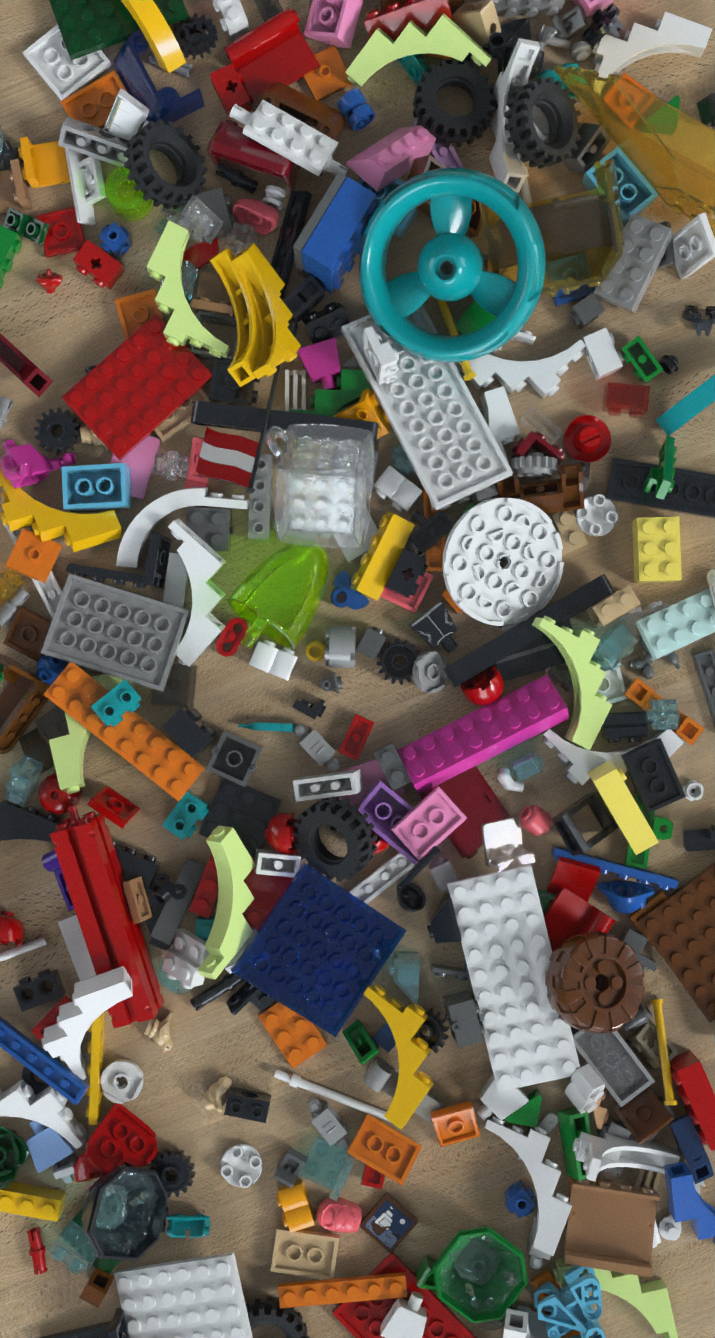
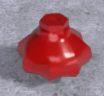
(49, 281)

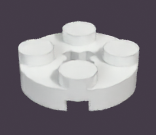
(126, 1092)

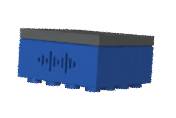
(334, 233)

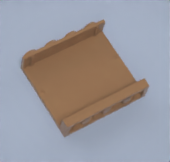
(611, 1227)

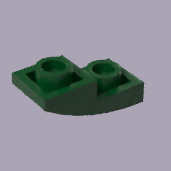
(26, 225)

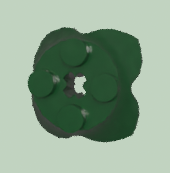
(15, 1154)

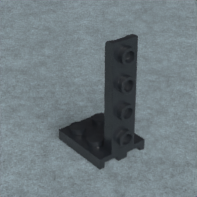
(154, 566)
(112, 1329)

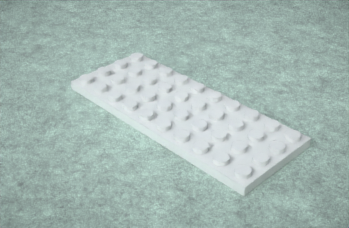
(434, 419)
(507, 966)

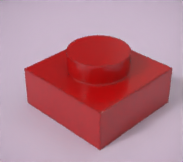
(372, 1178)

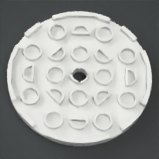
(473, 565)

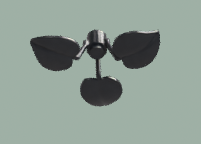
(499, 41)

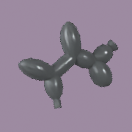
(644, 664)

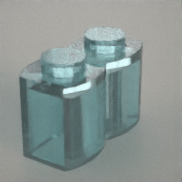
(526, 766)

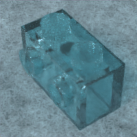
(613, 646)
(23, 780)

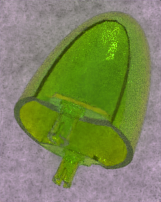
(282, 595)

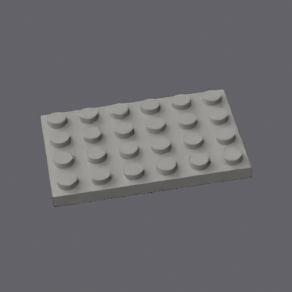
(115, 632)

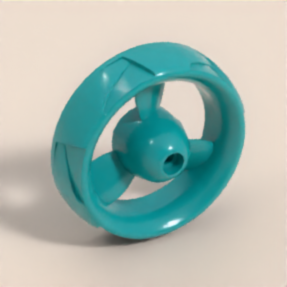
(451, 211)

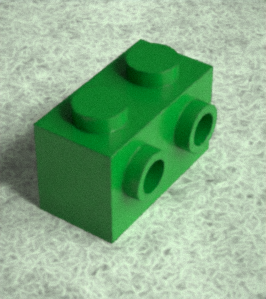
(642, 359)

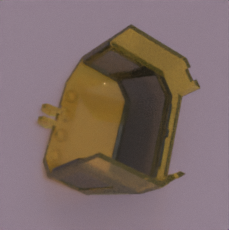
(578, 232)

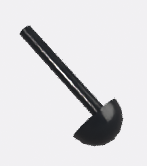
(410, 895)

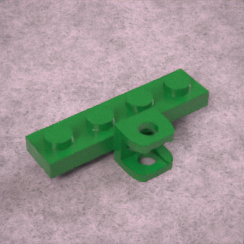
(664, 474)
(655, 822)

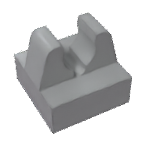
(65, 1168)

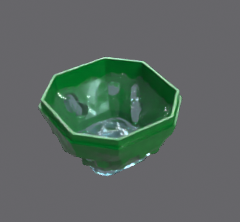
(482, 1289)

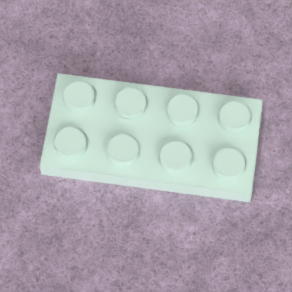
(678, 624)

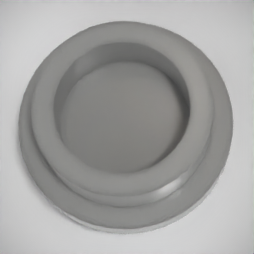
(581, 51)

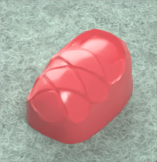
(256, 214)
(339, 1215)

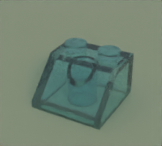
(405, 972)

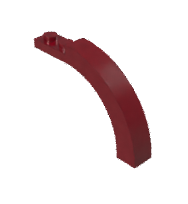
(23, 367)

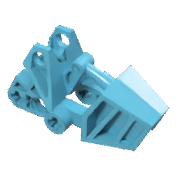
(572, 1305)

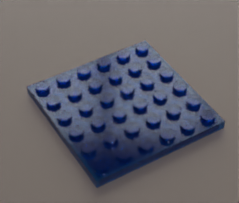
(318, 950)

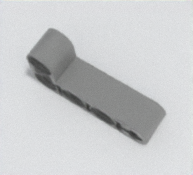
(385, 1077)

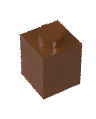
(97, 1287)

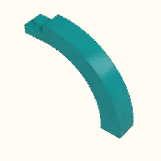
(688, 407)

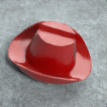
(587, 439)

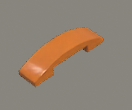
(641, 695)

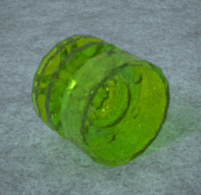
(128, 205)

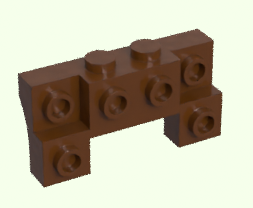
(548, 495)

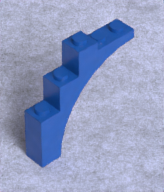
(686, 1203)

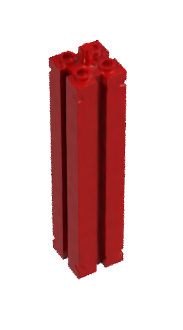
(104, 913)

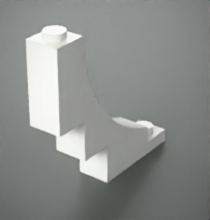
(201, 566)

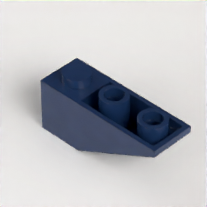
(691, 1148)

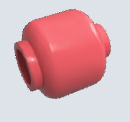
(535, 820)

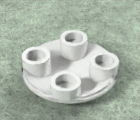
(597, 516)
(241, 1165)

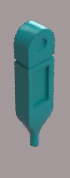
(261, 726)

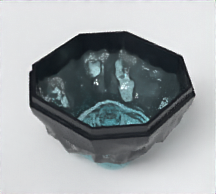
(124, 1213)

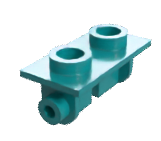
(414, 67)
(198, 1225)

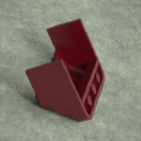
(231, 144)

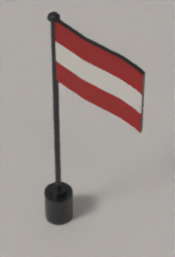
(233, 456)

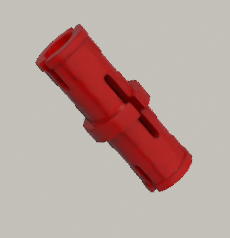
(37, 1250)

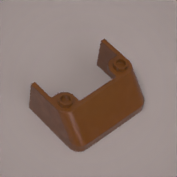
(325, 118)
(18, 702)

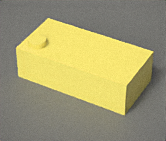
(622, 806)

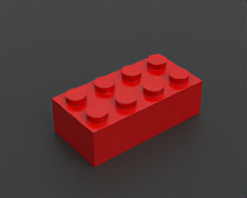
(696, 1094)

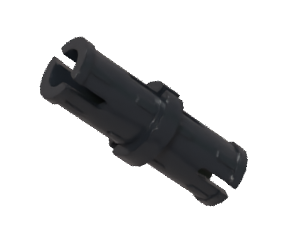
(236, 177)

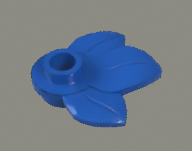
(353, 598)

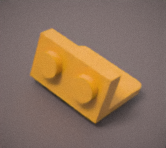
(43, 163)
(368, 410)

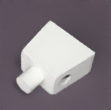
(500, 1103)
(405, 1318)

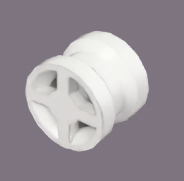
(274, 196)

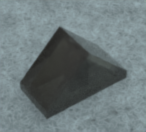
(36, 747)

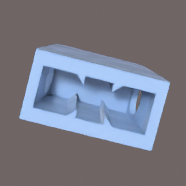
(47, 1146)

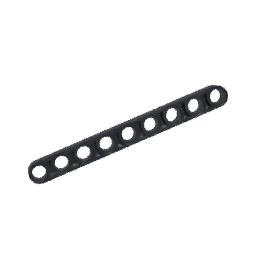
(252, 418)
(525, 632)

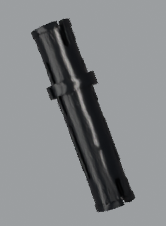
(228, 983)

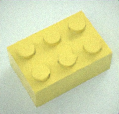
(656, 549)

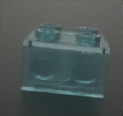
(327, 1166)
(73, 1249)

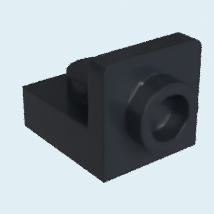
(306, 708)

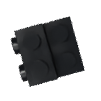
(227, 390)

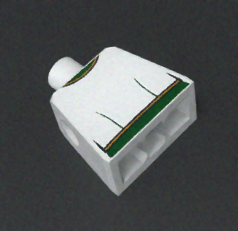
(126, 116)

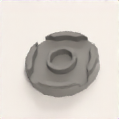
(429, 672)

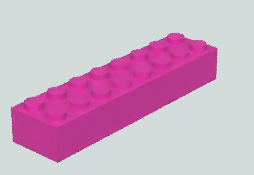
(483, 734)

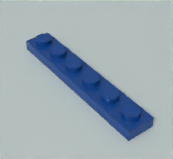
(624, 872)
(41, 1063)

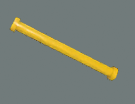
(468, 374)
(663, 1051)

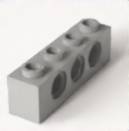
(92, 141)
(261, 501)

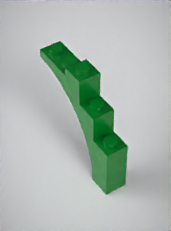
(333, 401)

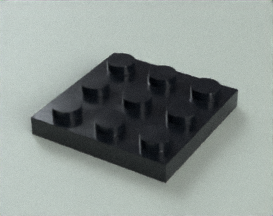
(242, 809)

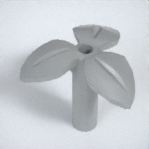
(546, 37)

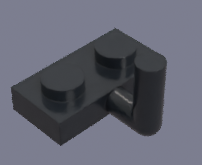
(430, 530)

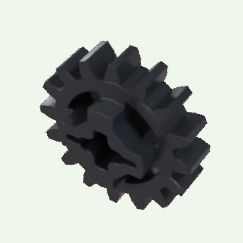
(195, 37)

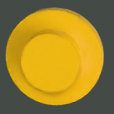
(315, 651)

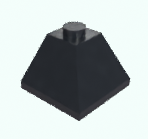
(444, 922)

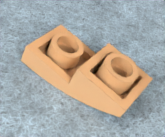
(600, 1114)

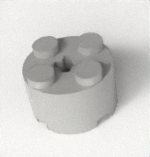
(341, 647)

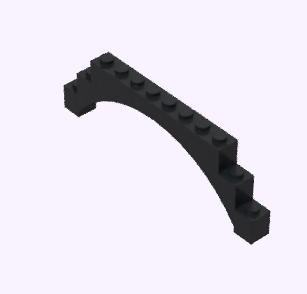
(29, 823)

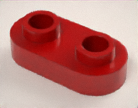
(232, 637)

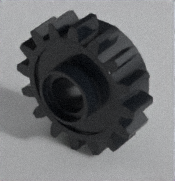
(50, 424)
(387, 661)
(436, 1030)
(178, 1162)

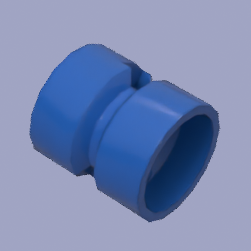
(358, 112)

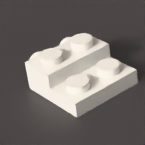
(380, 356)
(185, 959)

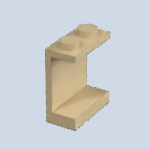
(612, 607)

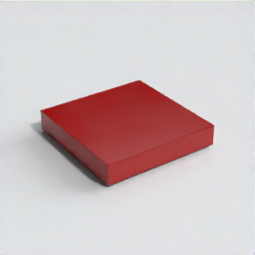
(64, 232)
(113, 806)
(573, 876)

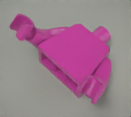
(27, 466)

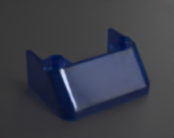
(162, 104)

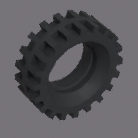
(561, 120)
(445, 126)
(181, 153)
(350, 824)
(271, 1313)

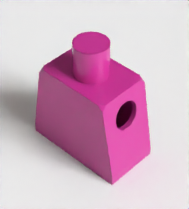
(321, 362)

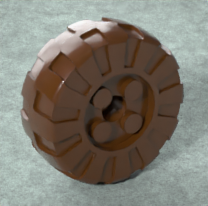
(595, 982)

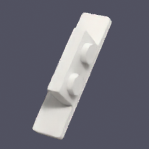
(86, 184)

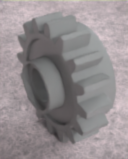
(534, 465)

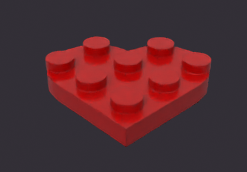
(121, 1140)

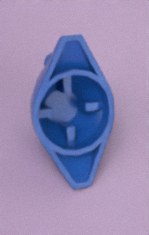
(626, 895)

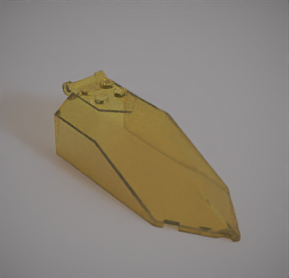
(659, 140)

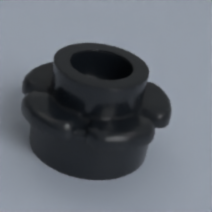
(669, 364)

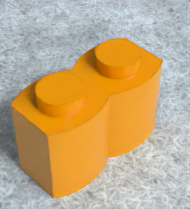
(296, 1206)

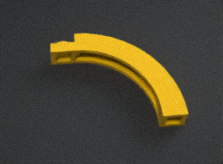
(157, 33)

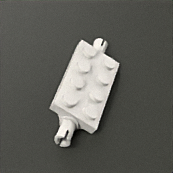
(290, 138)

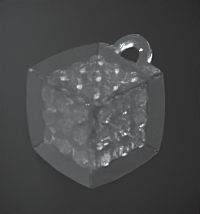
(322, 484)

